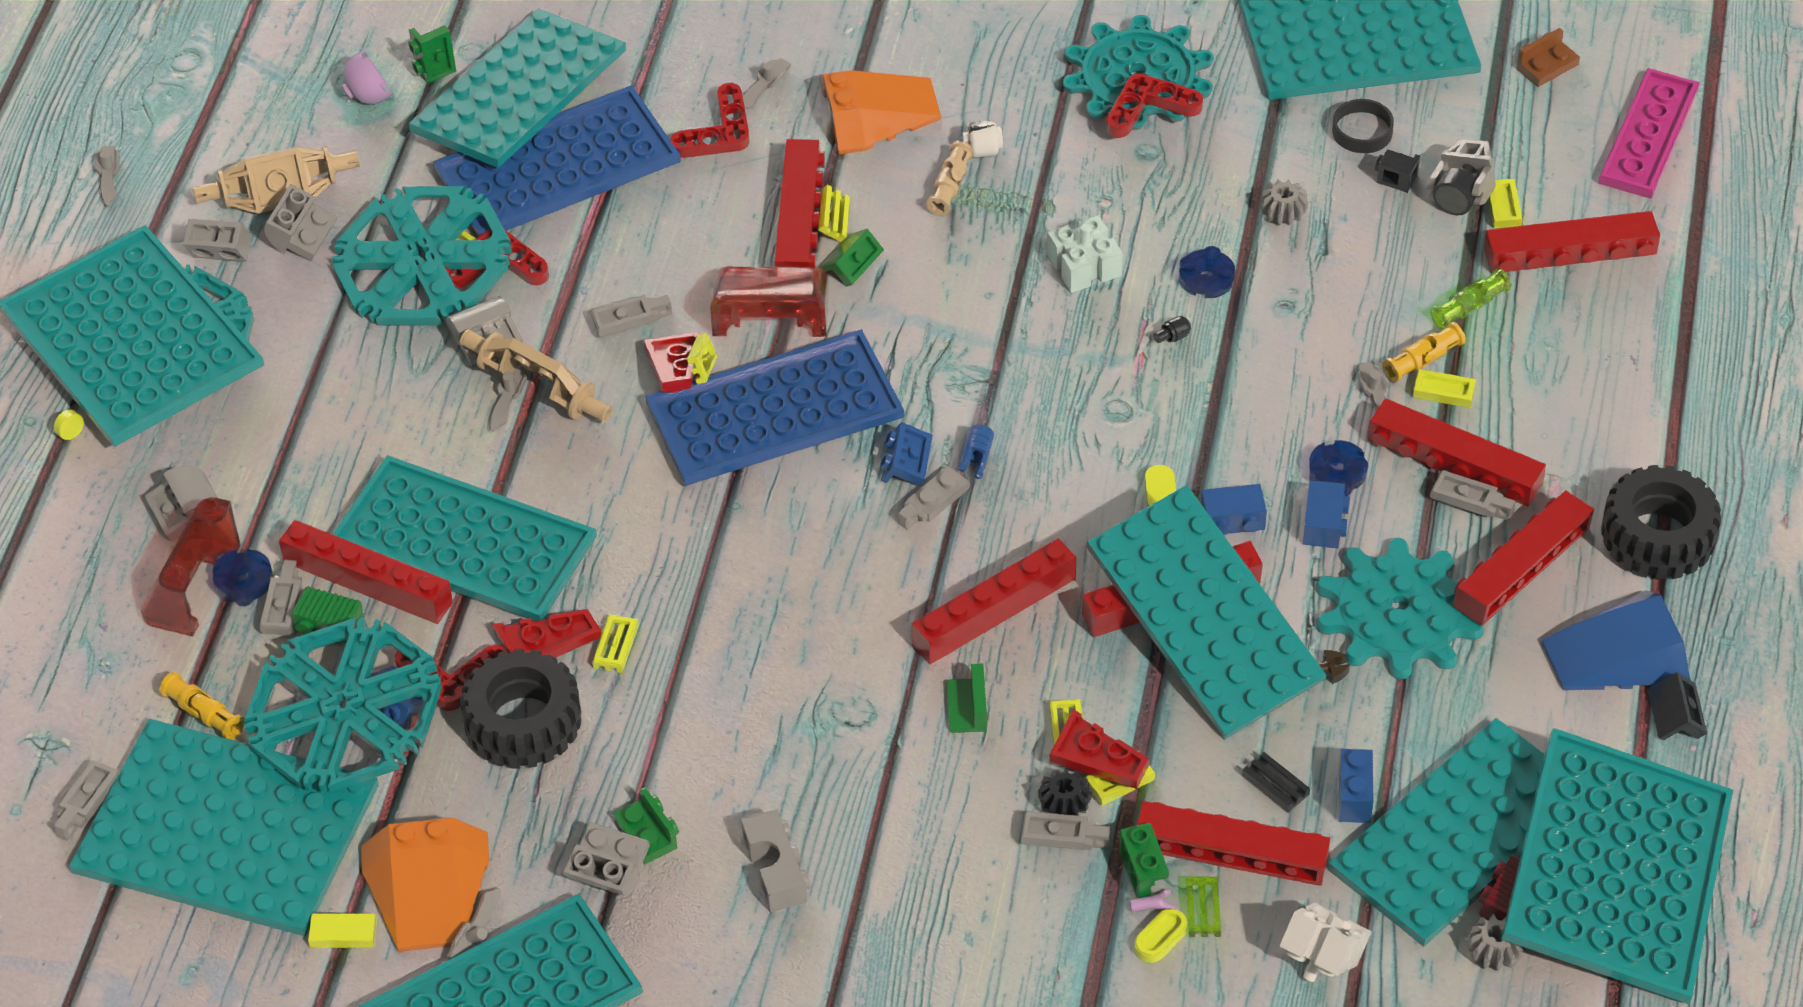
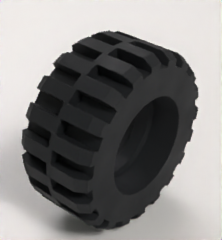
(1654, 550)
(513, 678)

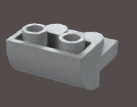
(299, 224)
(483, 320)
(178, 497)
(607, 859)

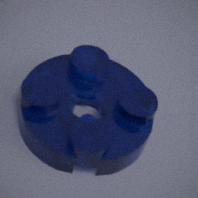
(1208, 260)
(1341, 452)
(247, 589)

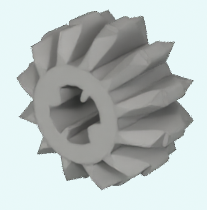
(1284, 202)
(1488, 946)

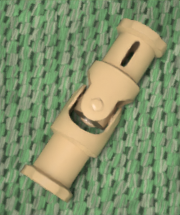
(949, 178)

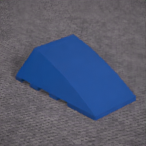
(1619, 647)

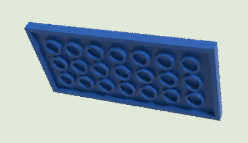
(567, 160)
(775, 407)

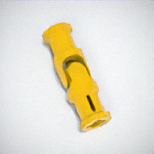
(1423, 352)
(201, 705)

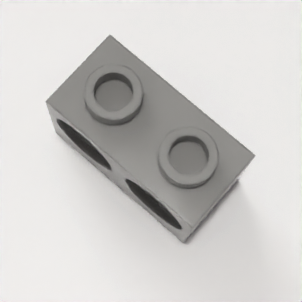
(217, 240)

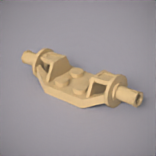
(270, 175)
(516, 352)

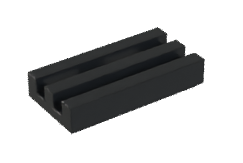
(1279, 778)

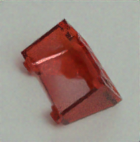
(770, 294)
(203, 539)

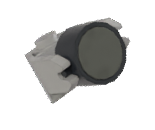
(1463, 177)

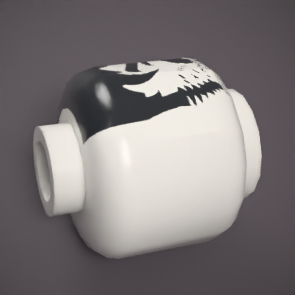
(984, 138)

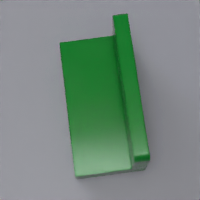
(853, 256)
(968, 702)

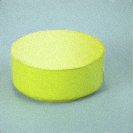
(68, 424)

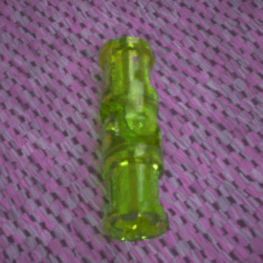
(1471, 298)

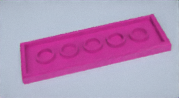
(1649, 133)

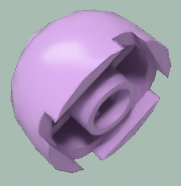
(364, 80)

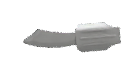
(767, 77)
(106, 166)
(1373, 382)
(509, 389)
(474, 933)

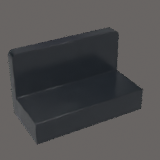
(1677, 707)

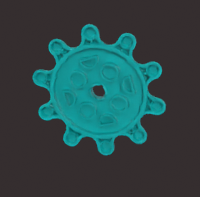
(1141, 49)
(1398, 635)

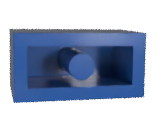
(1236, 508)
(1324, 514)
(1355, 785)

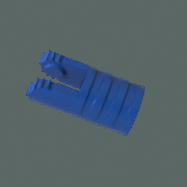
(977, 449)

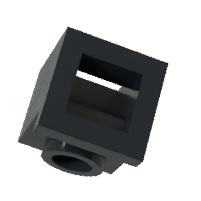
(1397, 170)

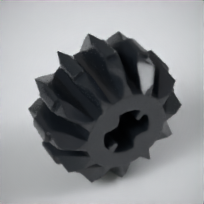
(1064, 793)

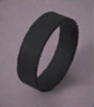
(1365, 106)

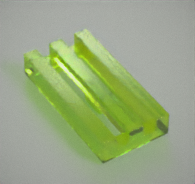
(1203, 929)

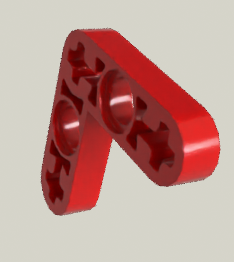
(1149, 95)
(723, 133)
(519, 267)
(450, 682)

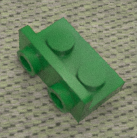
(432, 53)
(647, 821)
(1142, 858)

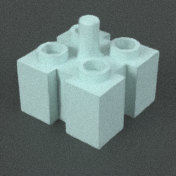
(1084, 254)

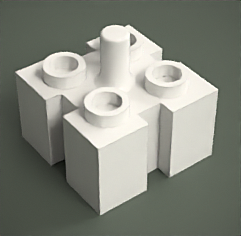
(1325, 940)

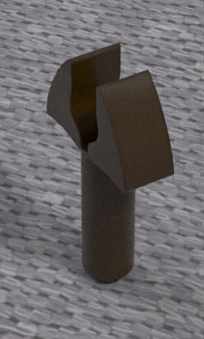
(1330, 659)

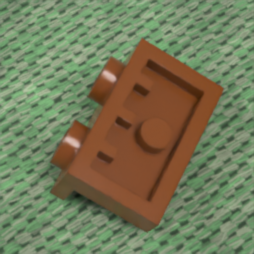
(1546, 58)

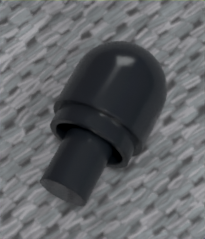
(1173, 330)

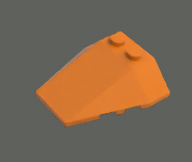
(876, 106)
(425, 878)

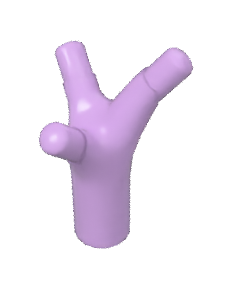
(1152, 902)

